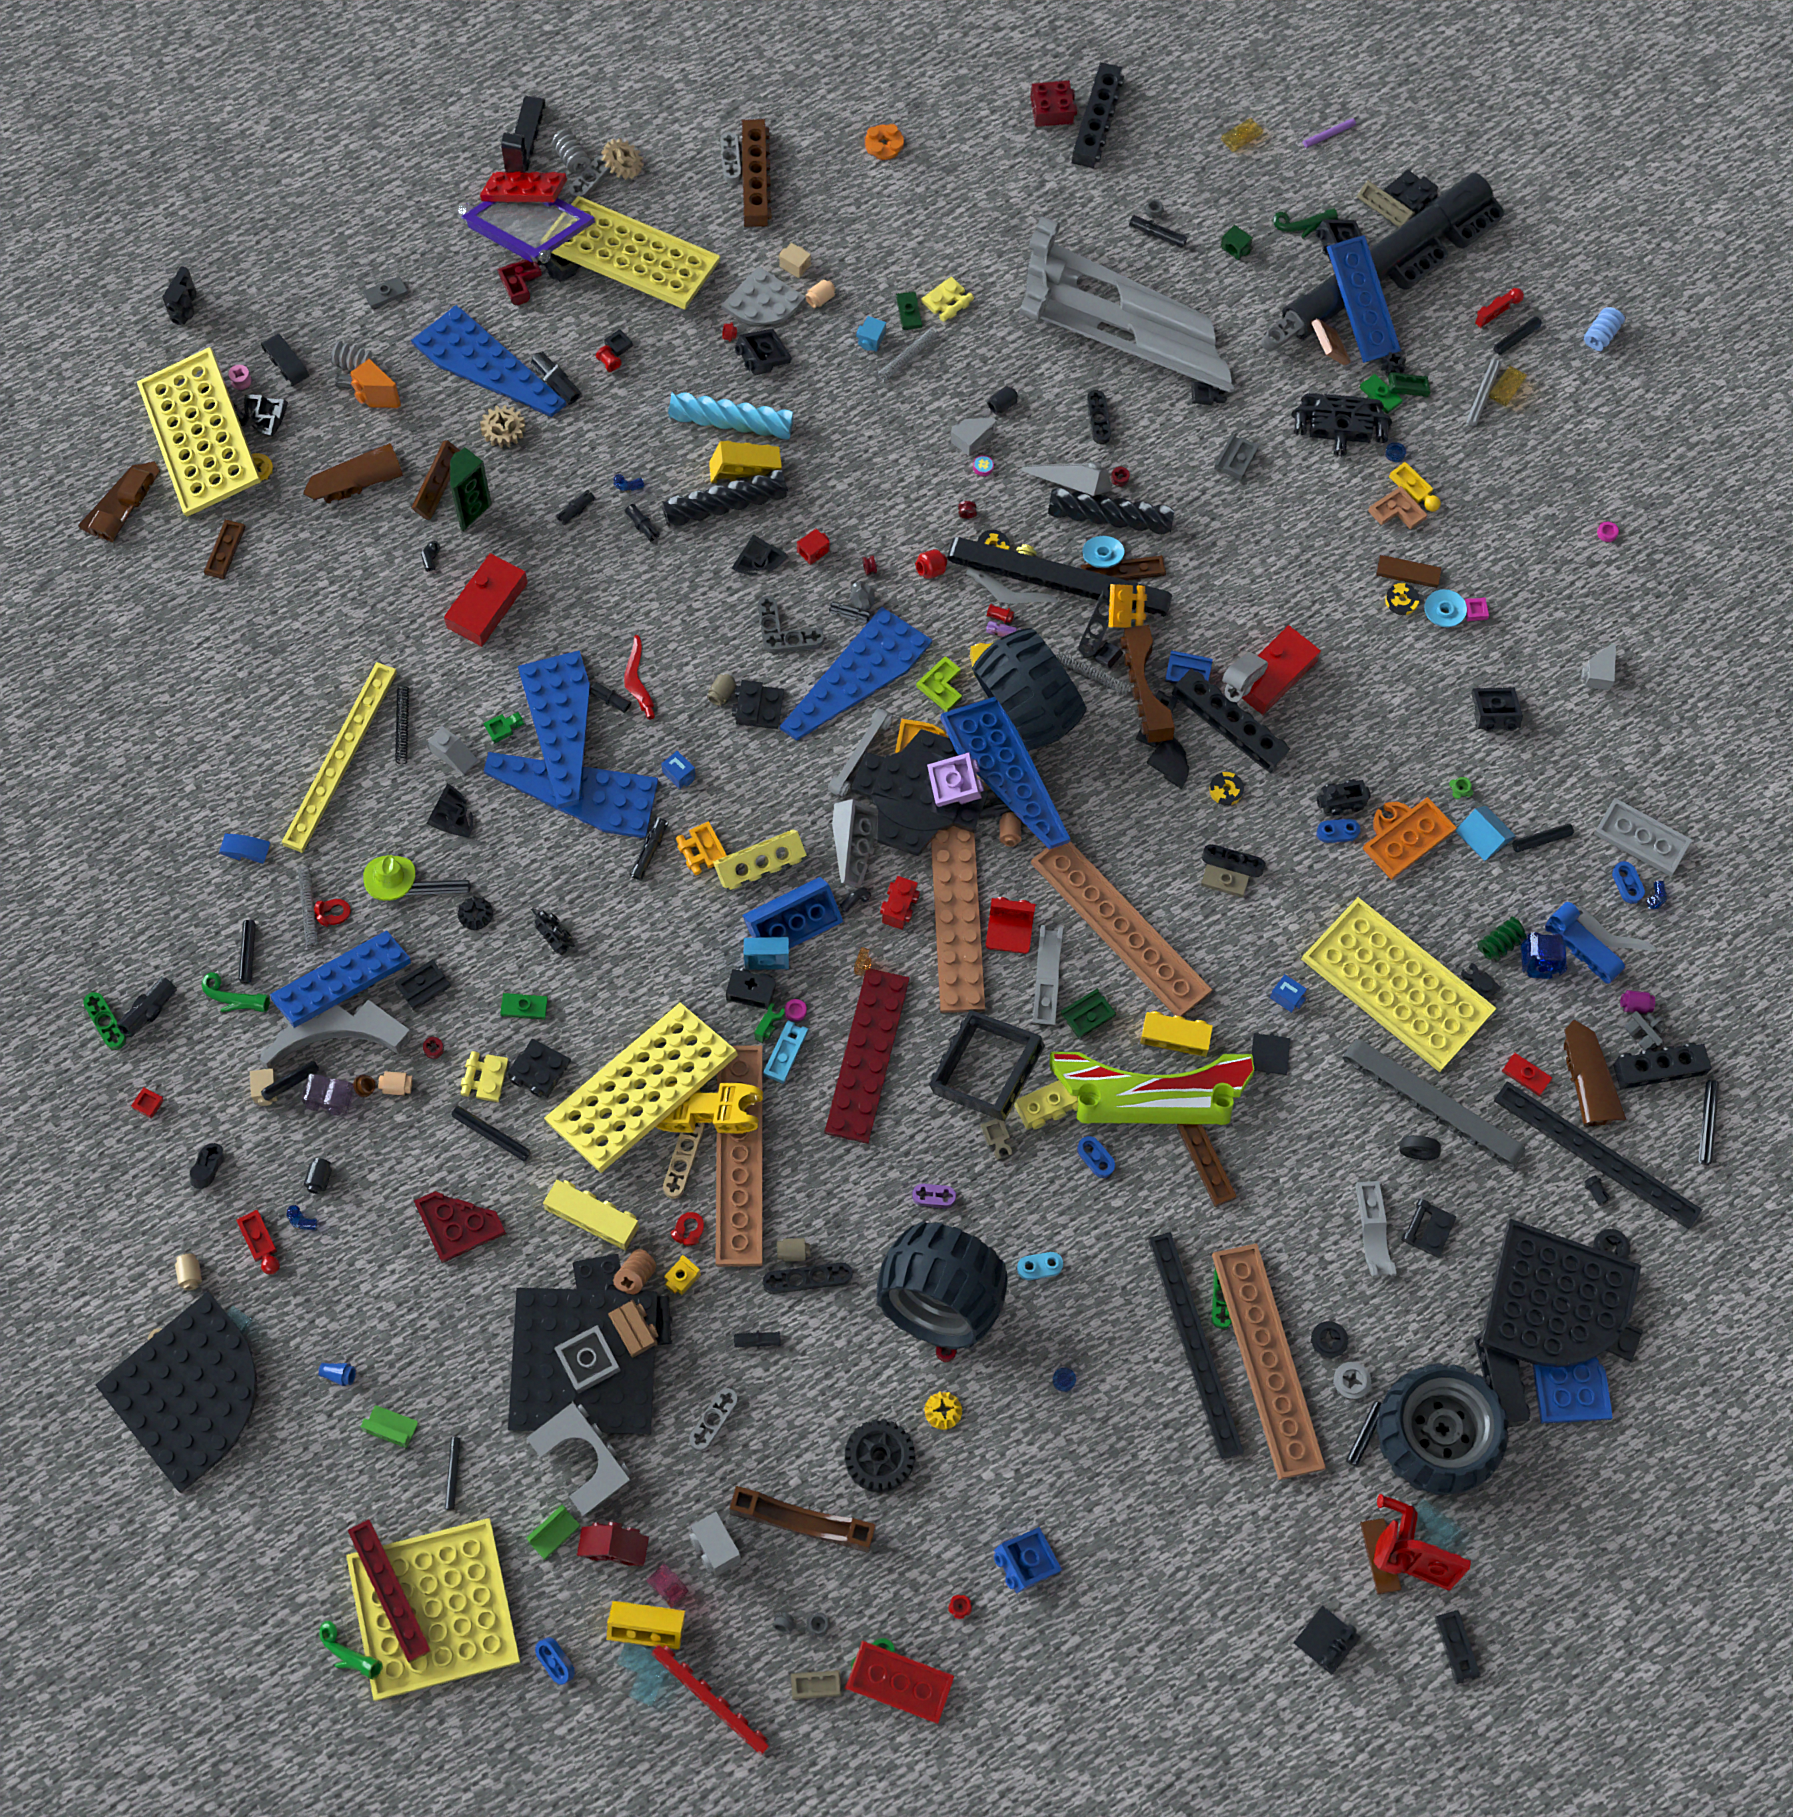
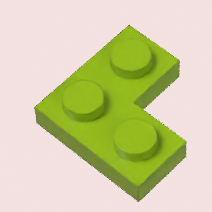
(936, 684)

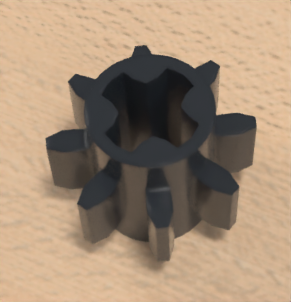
(1393, 363)

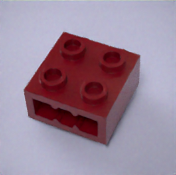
(1053, 103)

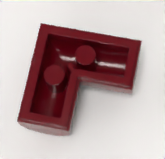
(514, 279)

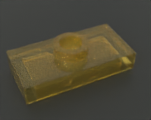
(1241, 134)
(1507, 386)

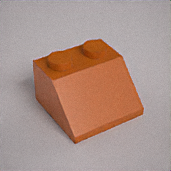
(374, 386)

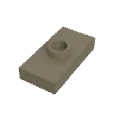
(1224, 880)
(816, 1685)

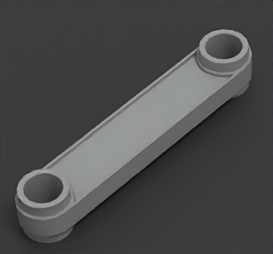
(840, 784)

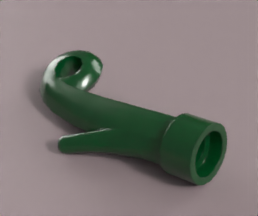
(1308, 224)

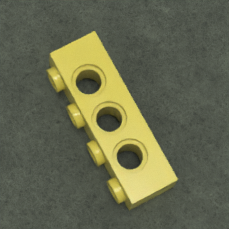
(727, 865)

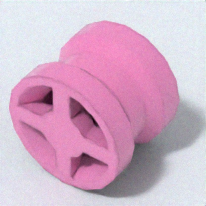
(244, 378)

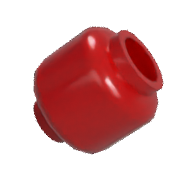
(931, 564)

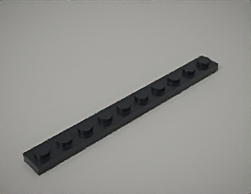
(1598, 1155)
(1195, 1346)

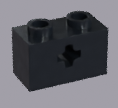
(759, 996)

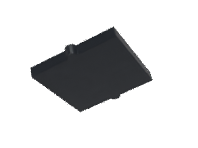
(1270, 1053)

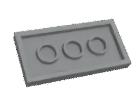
(1642, 837)

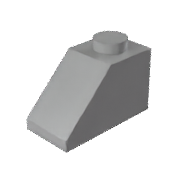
(972, 433)
(1601, 669)
(452, 750)

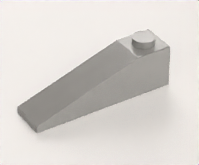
(1082, 477)
(854, 835)

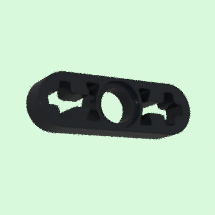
(1101, 409)
(1246, 869)

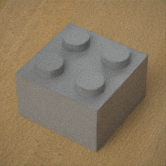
(587, 1359)
(715, 1543)

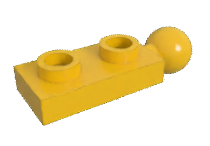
(1415, 486)

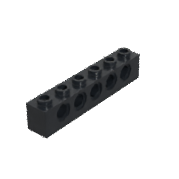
(1097, 115)
(1232, 731)

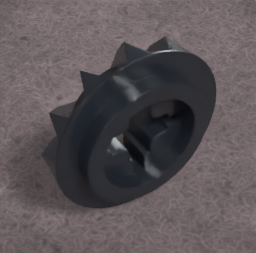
(482, 919)
(1613, 1237)
(1336, 1331)

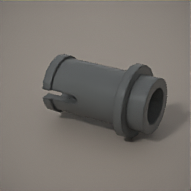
(346, 381)

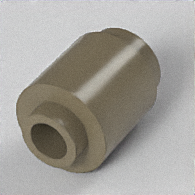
(721, 689)
(793, 1249)

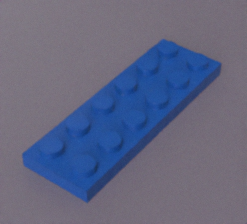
(1363, 298)
(340, 979)

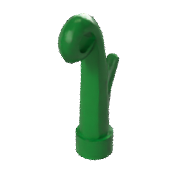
(235, 1000)
(368, 1666)

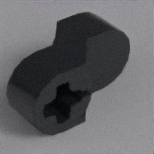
(206, 1165)

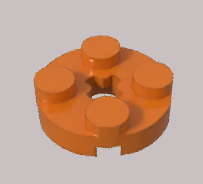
(890, 134)

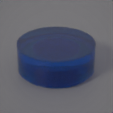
(1395, 452)
(1064, 1379)

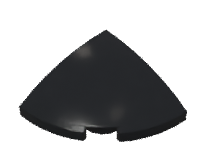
(260, 413)
(768, 557)
(1171, 761)
(453, 806)

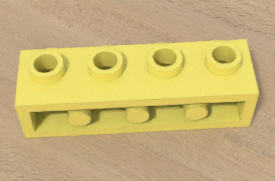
(1045, 1104)
(591, 1214)

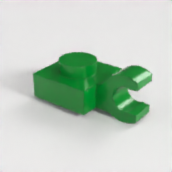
(500, 728)
(765, 1028)

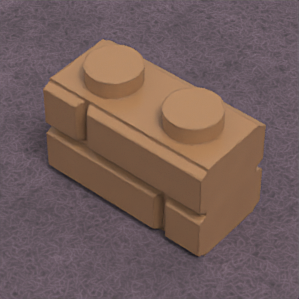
(633, 1328)

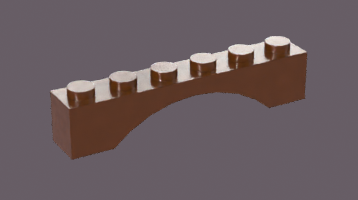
(1156, 717)
(779, 1514)

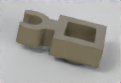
(995, 1134)

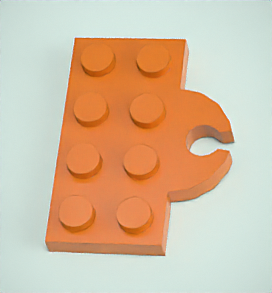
(1406, 835)

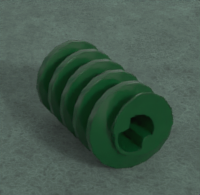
(1501, 939)

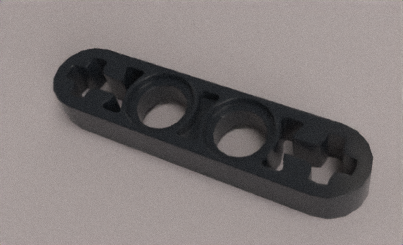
(1097, 618)
(808, 1282)

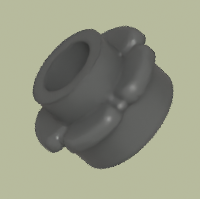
(1154, 204)
(818, 1618)
(784, 1623)

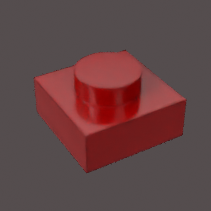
(147, 1102)

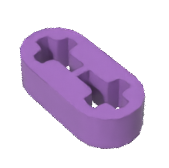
(938, 1190)

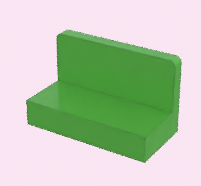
(390, 1426)
(553, 1532)

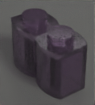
(327, 1094)

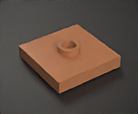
(1331, 342)

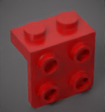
(1010, 925)

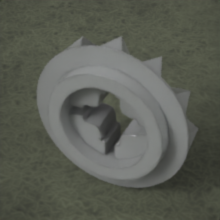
(1362, 1377)

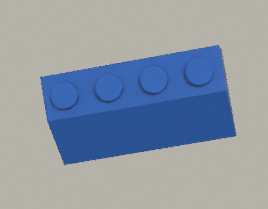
(796, 914)

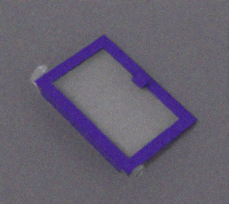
(526, 227)

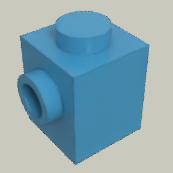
(871, 333)

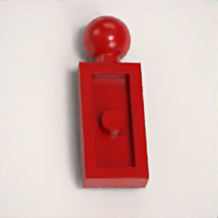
(1499, 306)
(259, 1241)

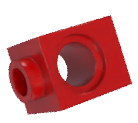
(813, 546)

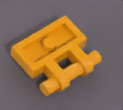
(1121, 605)
(707, 844)

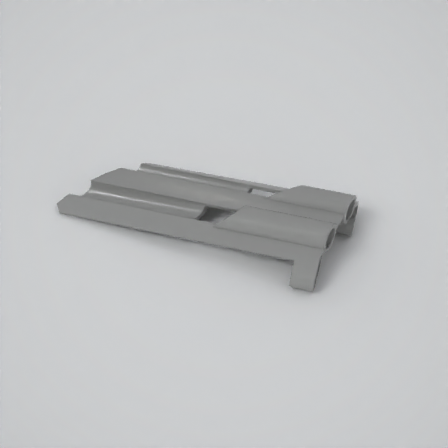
(1162, 327)

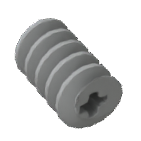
(570, 151)
(349, 358)

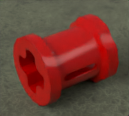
(608, 358)

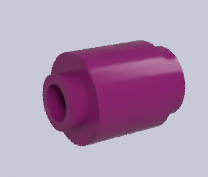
(1637, 1001)

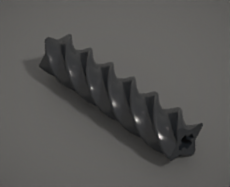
(720, 498)
(1117, 512)

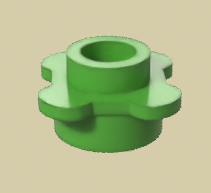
(1461, 782)

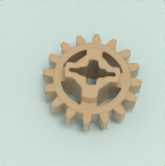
(622, 158)
(511, 420)

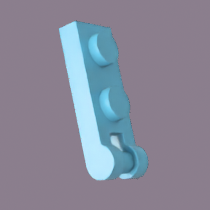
(785, 1052)

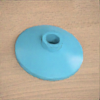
(1103, 551)
(1445, 600)

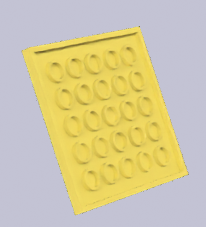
(458, 1601)

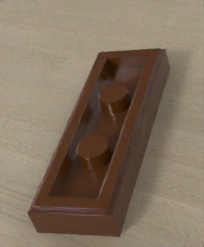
(224, 549)
(1408, 571)
(1383, 1581)

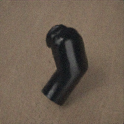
(429, 554)
(854, 896)

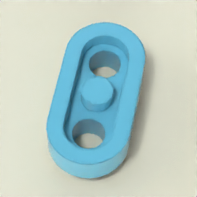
(1040, 1266)

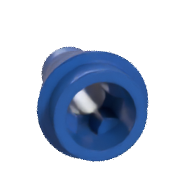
(340, 1373)

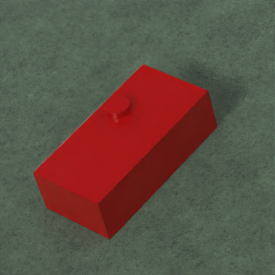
(485, 599)
(1288, 661)

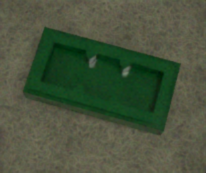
(908, 310)
(1409, 384)

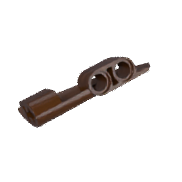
(353, 475)
(115, 507)
(1592, 1079)

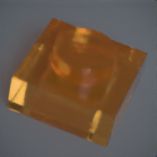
(862, 962)

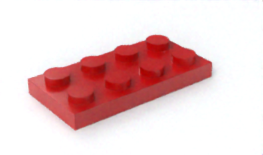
(523, 187)
(899, 1682)

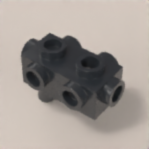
(1336, 797)

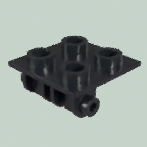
(548, 927)
(596, 1272)
(1327, 1640)

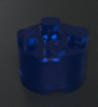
(1543, 955)

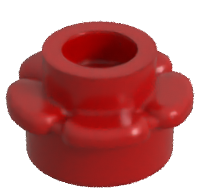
(729, 332)
(960, 1600)

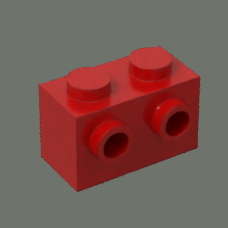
(899, 904)

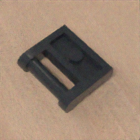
(1435, 1232)

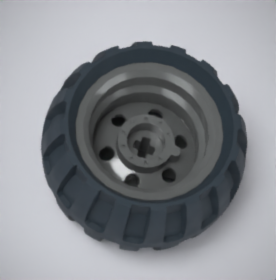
(1030, 687)
(942, 1285)
(1456, 1391)

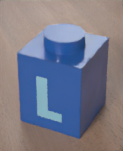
(678, 770)
(1289, 993)

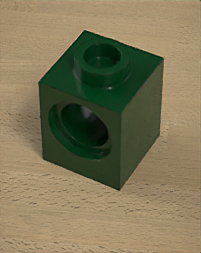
(1236, 242)

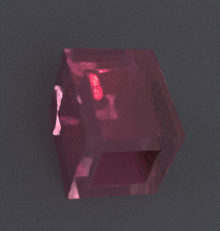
(667, 1585)

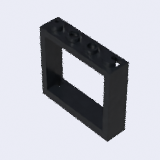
(1017, 1079)

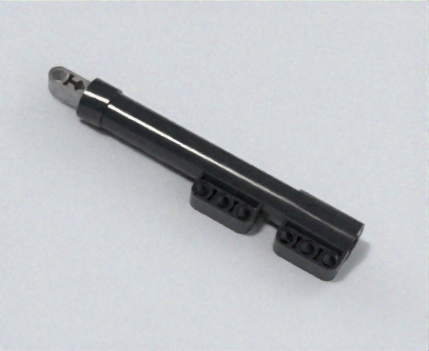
(1401, 254)

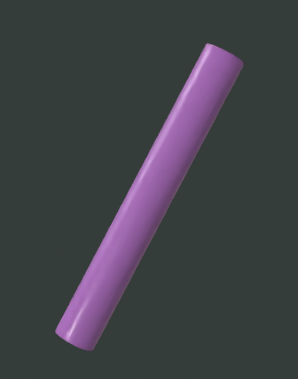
(1329, 133)

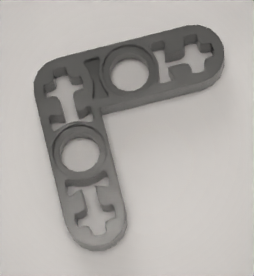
(776, 633)

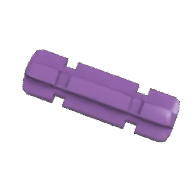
(1001, 629)

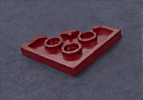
(457, 1224)

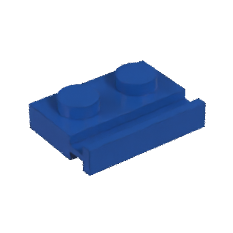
(1181, 663)

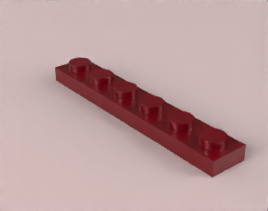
(389, 1591)

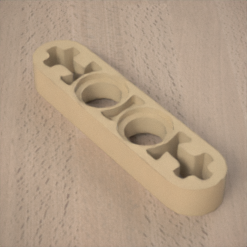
(682, 1156)

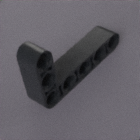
(519, 146)

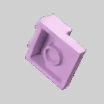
(955, 780)

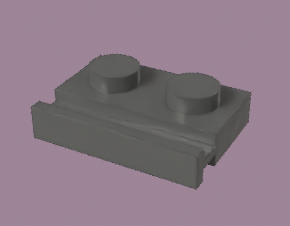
(1236, 456)

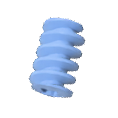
(1604, 328)

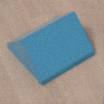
(1484, 832)
(766, 953)

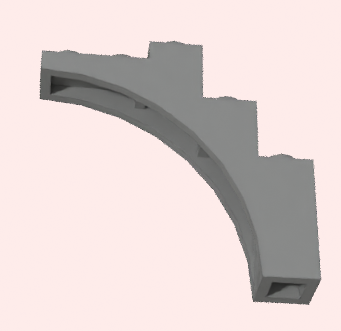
(367, 1023)

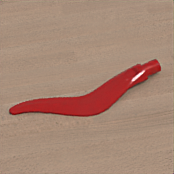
(633, 683)

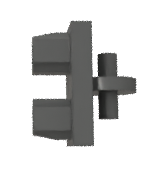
(1638, 1023)

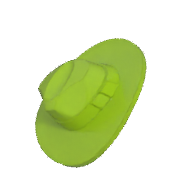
(389, 877)

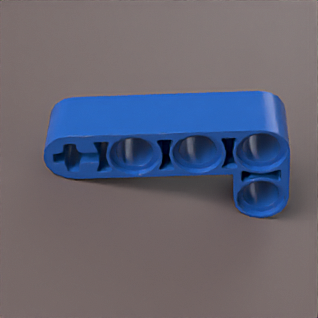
(1584, 944)

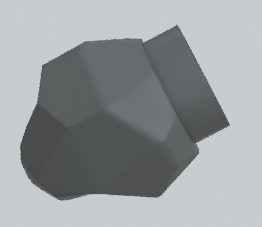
(862, 595)

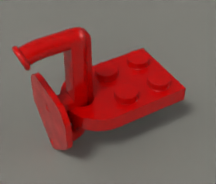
(1414, 1556)

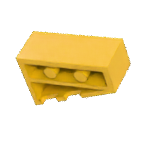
(743, 460)

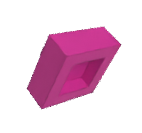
(1476, 609)

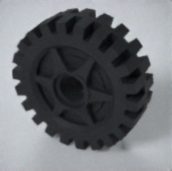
(876, 1437)

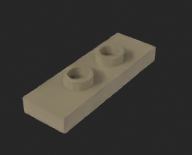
(1385, 204)

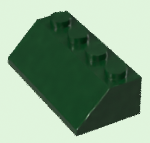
(469, 487)

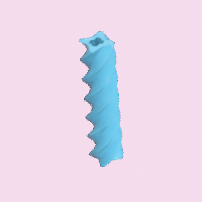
(727, 415)

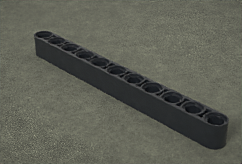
(1048, 573)

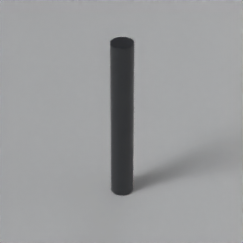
(452, 1473)

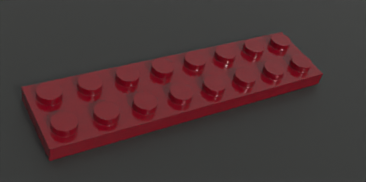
(867, 1056)

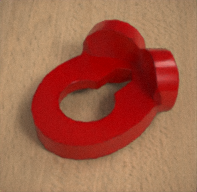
(322, 907)
(678, 1232)

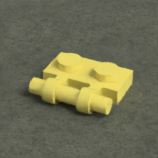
(943, 295)
(491, 1078)

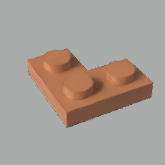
(1398, 504)

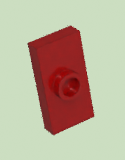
(1526, 1074)

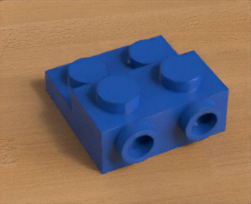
(1026, 1560)

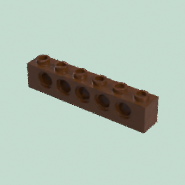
(754, 173)

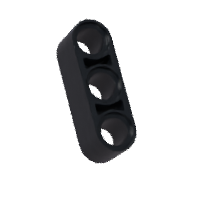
(285, 359)

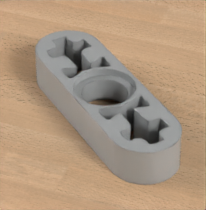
(725, 151)
(591, 170)
(711, 1410)

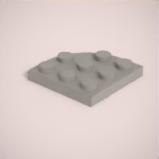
(763, 300)

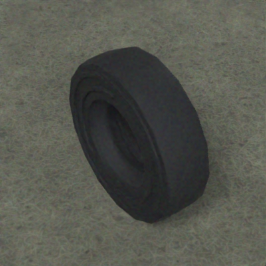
(1420, 1147)

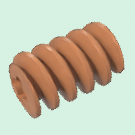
(635, 1272)

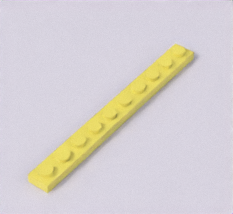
(339, 757)

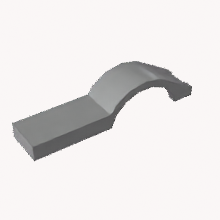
(1047, 976)
(1374, 1228)

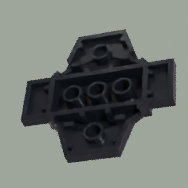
(905, 795)

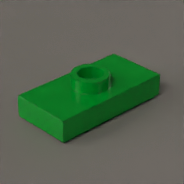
(1377, 389)
(524, 1006)

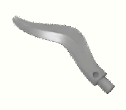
(1002, 593)
(1608, 939)

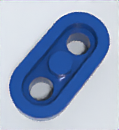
(1339, 830)
(1629, 883)
(1096, 1157)
(554, 1660)

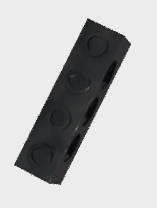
(1630, 1077)

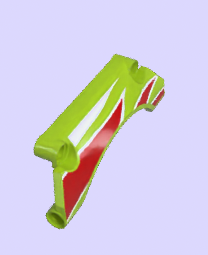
(1130, 1097)

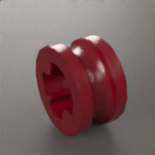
(1125, 479)
(967, 509)
(869, 565)
(428, 1042)
(945, 1358)

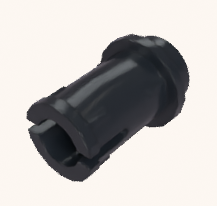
(1597, 1190)

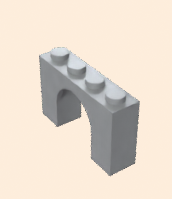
(610, 1475)

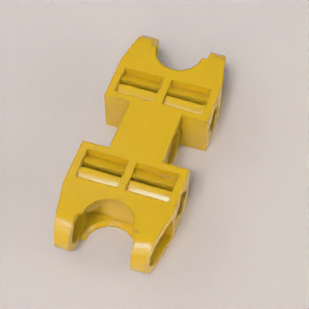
(720, 1108)

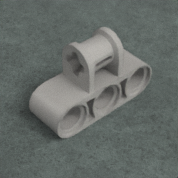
(1242, 675)

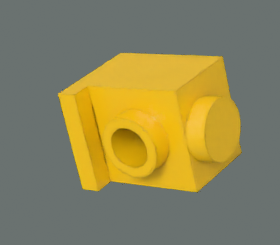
(681, 1285)

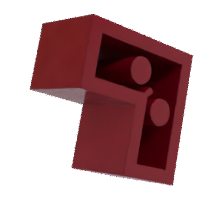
(613, 1544)

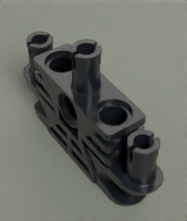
(1352, 413)

